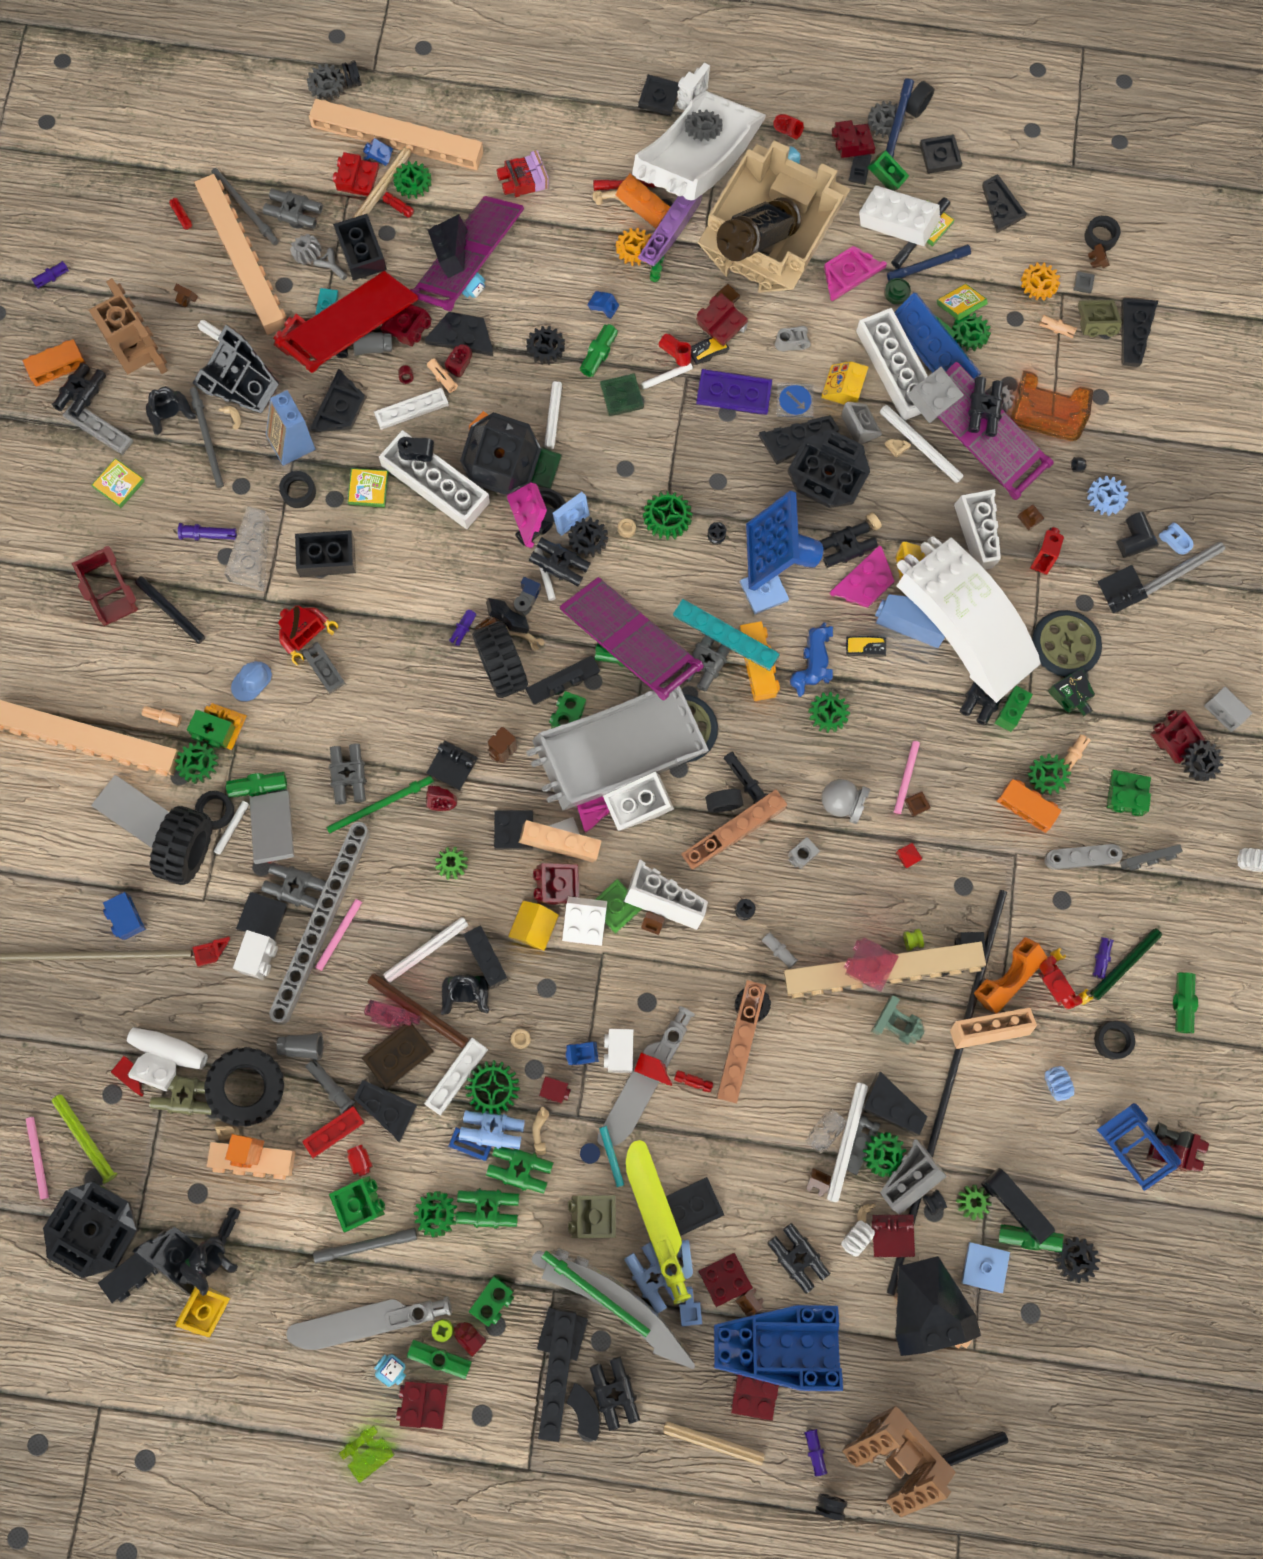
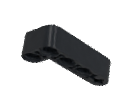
(1002, 1187)

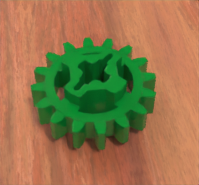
(420, 176)
(971, 332)
(821, 712)
(203, 757)
(1043, 769)
(876, 1151)
(436, 1214)

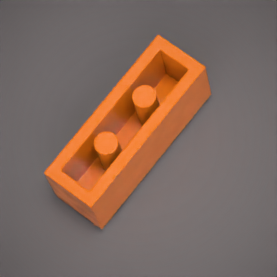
(642, 200)
(53, 362)
(1029, 805)
(244, 1151)

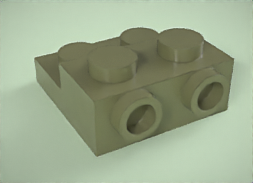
(1099, 317)
(592, 1216)

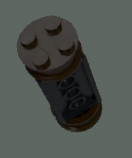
(758, 228)

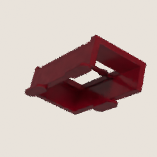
(116, 609)

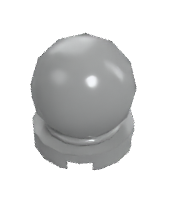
(844, 799)

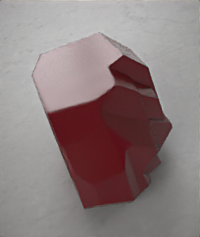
(458, 360)
(440, 799)
(469, 1337)

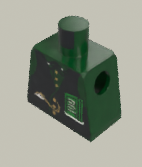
(1074, 692)

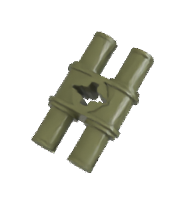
(188, 1105)

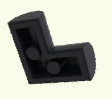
(1142, 536)

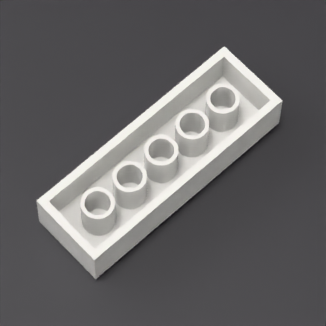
(892, 358)
(437, 483)

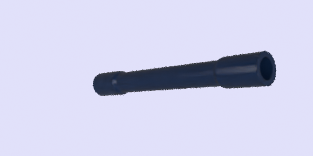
(904, 97)
(929, 263)

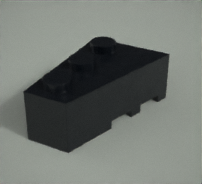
(449, 244)
(893, 1106)

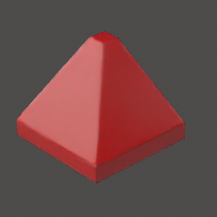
(909, 855)

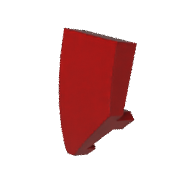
(210, 952)
(652, 1068)
(122, 1070)

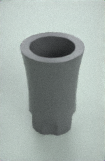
(373, 343)
(301, 1046)

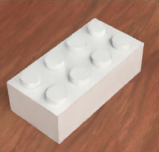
(899, 215)

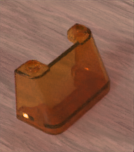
(1050, 411)

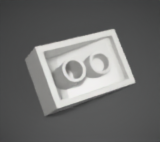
(638, 801)

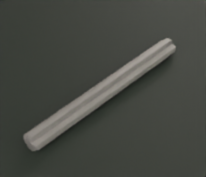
(1184, 568)

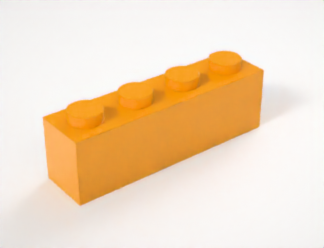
(761, 680)

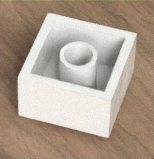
(584, 921)
(255, 955)
(619, 1051)

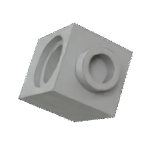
(807, 846)

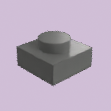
(1083, 282)

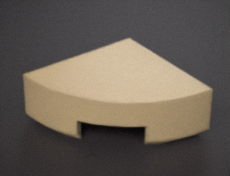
(897, 447)
(225, 1130)

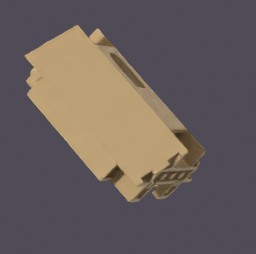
(764, 177)

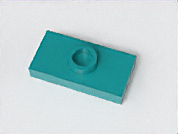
(326, 298)

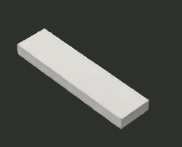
(411, 408)
(456, 1076)

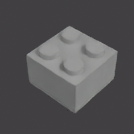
(935, 394)

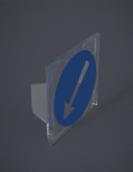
(794, 400)

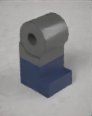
(528, 596)

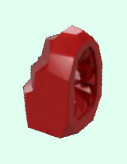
(788, 125)

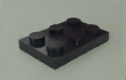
(694, 1206)

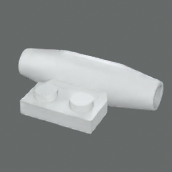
(161, 1056)

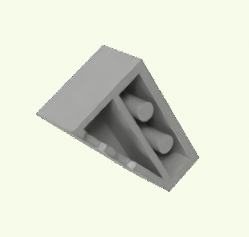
(912, 1179)

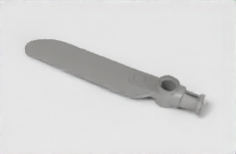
(640, 1087)
(362, 1323)

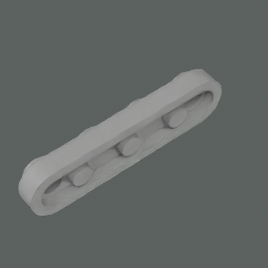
(1083, 857)

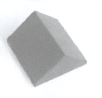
(860, 422)

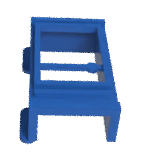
(1125, 1122)

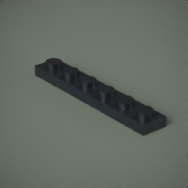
(557, 1375)

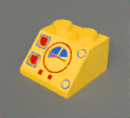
(844, 382)

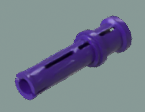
(197, 532)

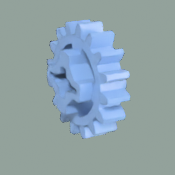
(1112, 495)

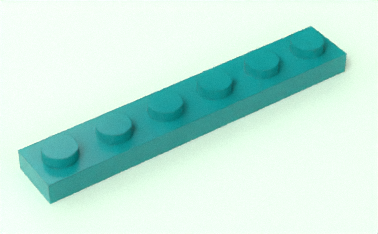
(726, 634)

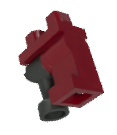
(1185, 1146)

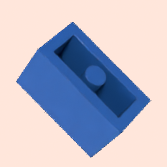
(123, 916)

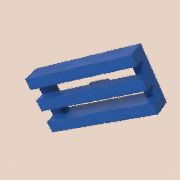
(452, 1145)

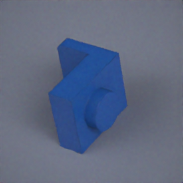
(378, 151)
(603, 302)
(582, 1053)

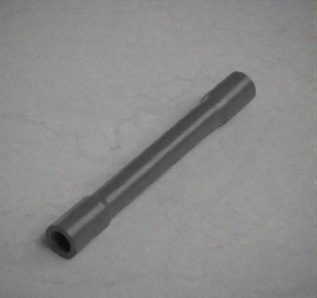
(397, 1238)

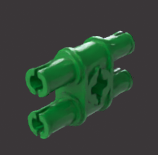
(509, 1175)
(479, 1217)

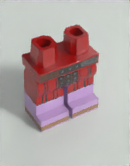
(523, 175)

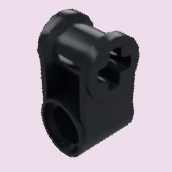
(417, 449)

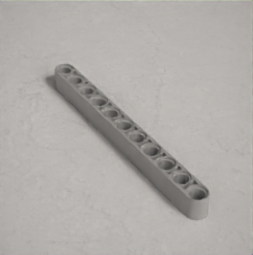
(321, 932)

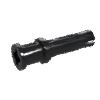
(750, 786)

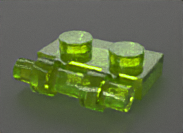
(370, 1459)

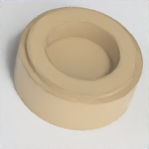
(873, 521)
(626, 528)
(520, 1039)

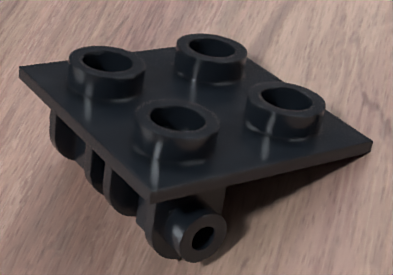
(1122, 589)
(452, 765)

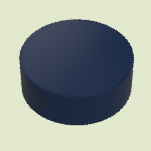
(590, 1153)

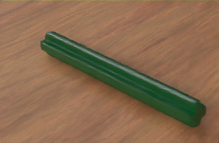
(1110, 980)

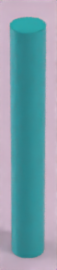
(611, 1156)

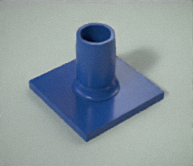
(775, 542)

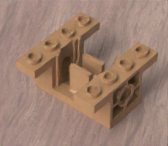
(126, 331)
(910, 1453)

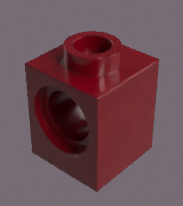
(554, 1090)

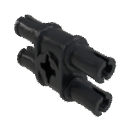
(79, 390)
(985, 406)
(847, 536)
(562, 569)
(974, 696)
(809, 1258)
(608, 1403)

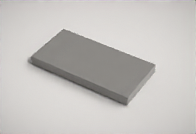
(130, 810)
(271, 827)

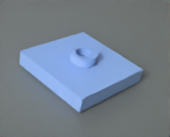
(570, 512)
(766, 596)
(985, 1267)

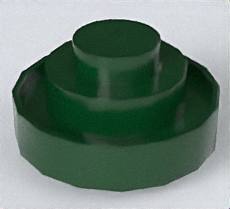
(897, 291)

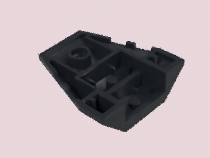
(237, 373)
(931, 1309)

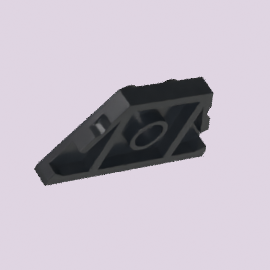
(461, 329)
(339, 406)
(166, 1253)

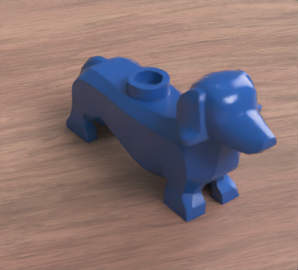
(816, 660)

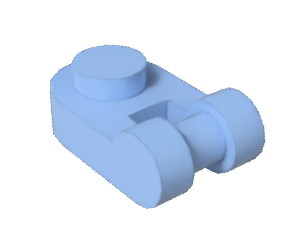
(1182, 543)
(684, 1252)

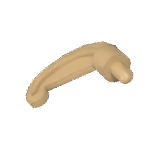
(234, 414)
(861, 1215)

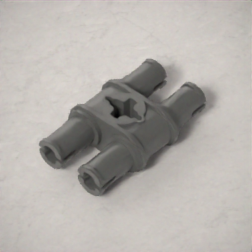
(292, 208)
(712, 667)
(356, 776)
(293, 876)

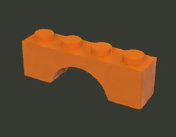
(1026, 961)

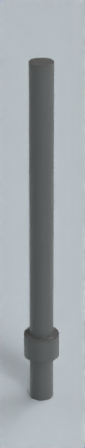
(264, 229)
(198, 406)

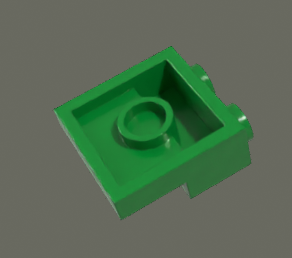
(1129, 793)
(357, 1203)

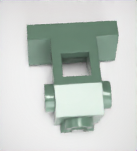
(913, 1031)

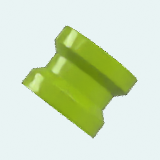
(913, 939)
(445, 1328)

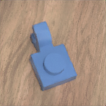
(690, 1311)

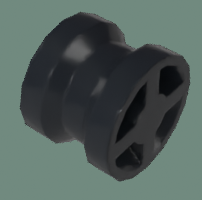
(716, 528)
(743, 912)
(934, 1202)

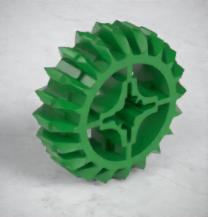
(653, 509)
(493, 1072)

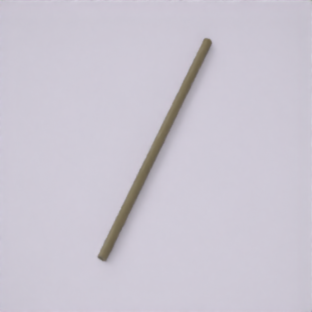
(96, 955)

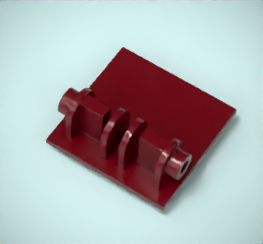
(893, 1235)
(725, 1279)

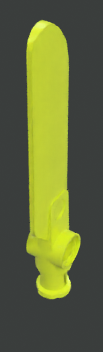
(656, 1215)

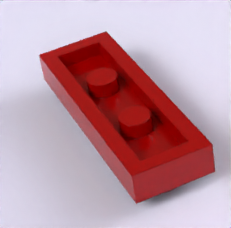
(333, 1132)

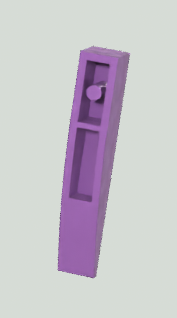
(669, 229)

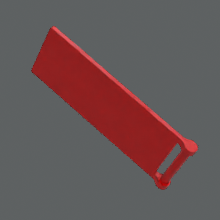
(348, 320)

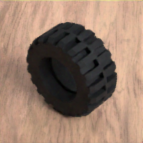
(500, 659)
(180, 845)
(224, 1066)

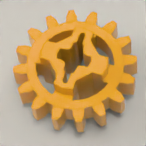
(631, 245)
(1040, 281)

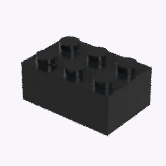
(360, 247)
(325, 553)

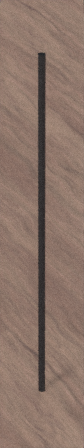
(953, 1068)

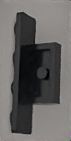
(562, 680)

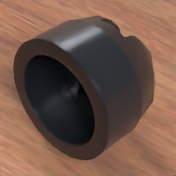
(1078, 464)

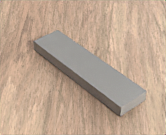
(101, 430)

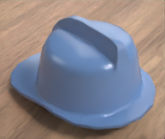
(251, 681)

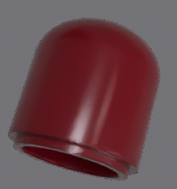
(405, 369)

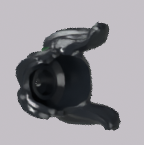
(166, 404)
(464, 989)
(205, 1261)

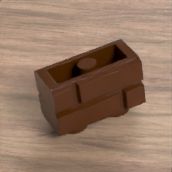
(501, 745)

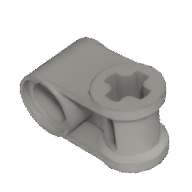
(795, 338)

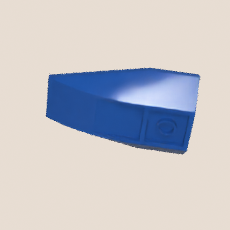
(783, 1347)

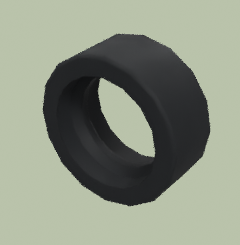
(920, 99)
(1105, 222)
(297, 476)
(552, 498)
(724, 800)
(225, 820)
(1129, 1036)

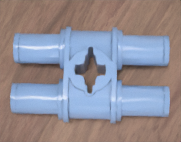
(487, 1122)
(641, 1276)

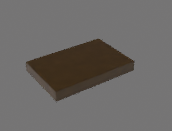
(397, 1055)

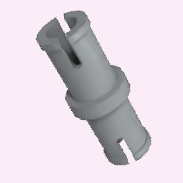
(779, 950)

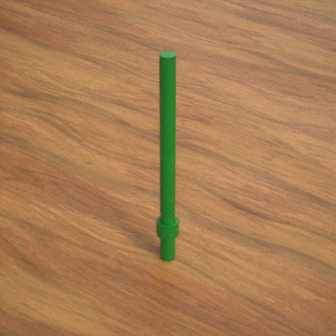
(413, 788)
(561, 1268)

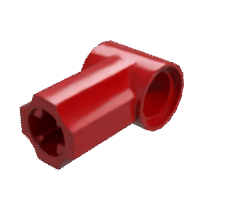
(679, 350)

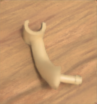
(598, 196)
(529, 638)
(540, 1119)

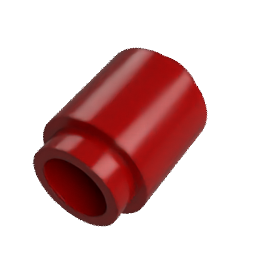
(359, 1160)

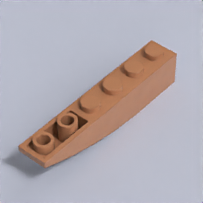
(735, 830)
(741, 1042)

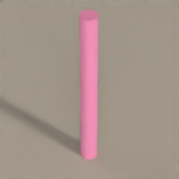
(906, 777)
(338, 935)
(37, 1159)

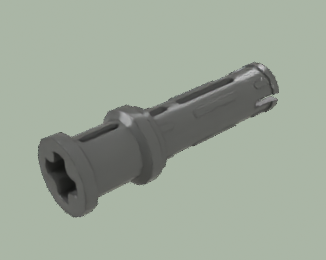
(335, 1092)

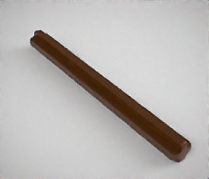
(411, 1006)

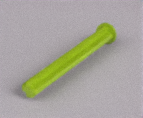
(84, 1139)

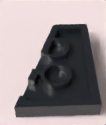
(1002, 204)
(387, 1108)

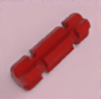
(398, 204)
(180, 213)
(693, 1081)

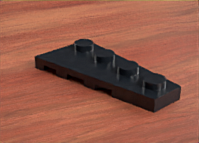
(1136, 328)
(785, 442)

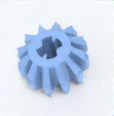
(1059, 1083)

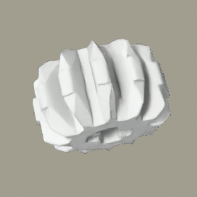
(1251, 859)
(858, 1238)

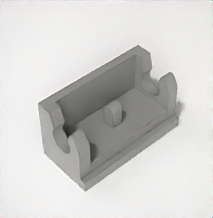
(1228, 709)

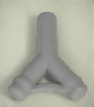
(330, 264)

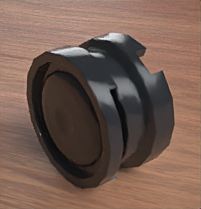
(353, 72)
(831, 1507)

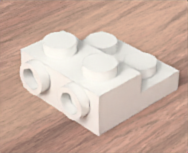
(692, 85)

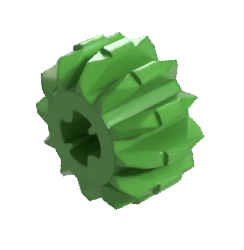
(459, 861)
(973, 1193)

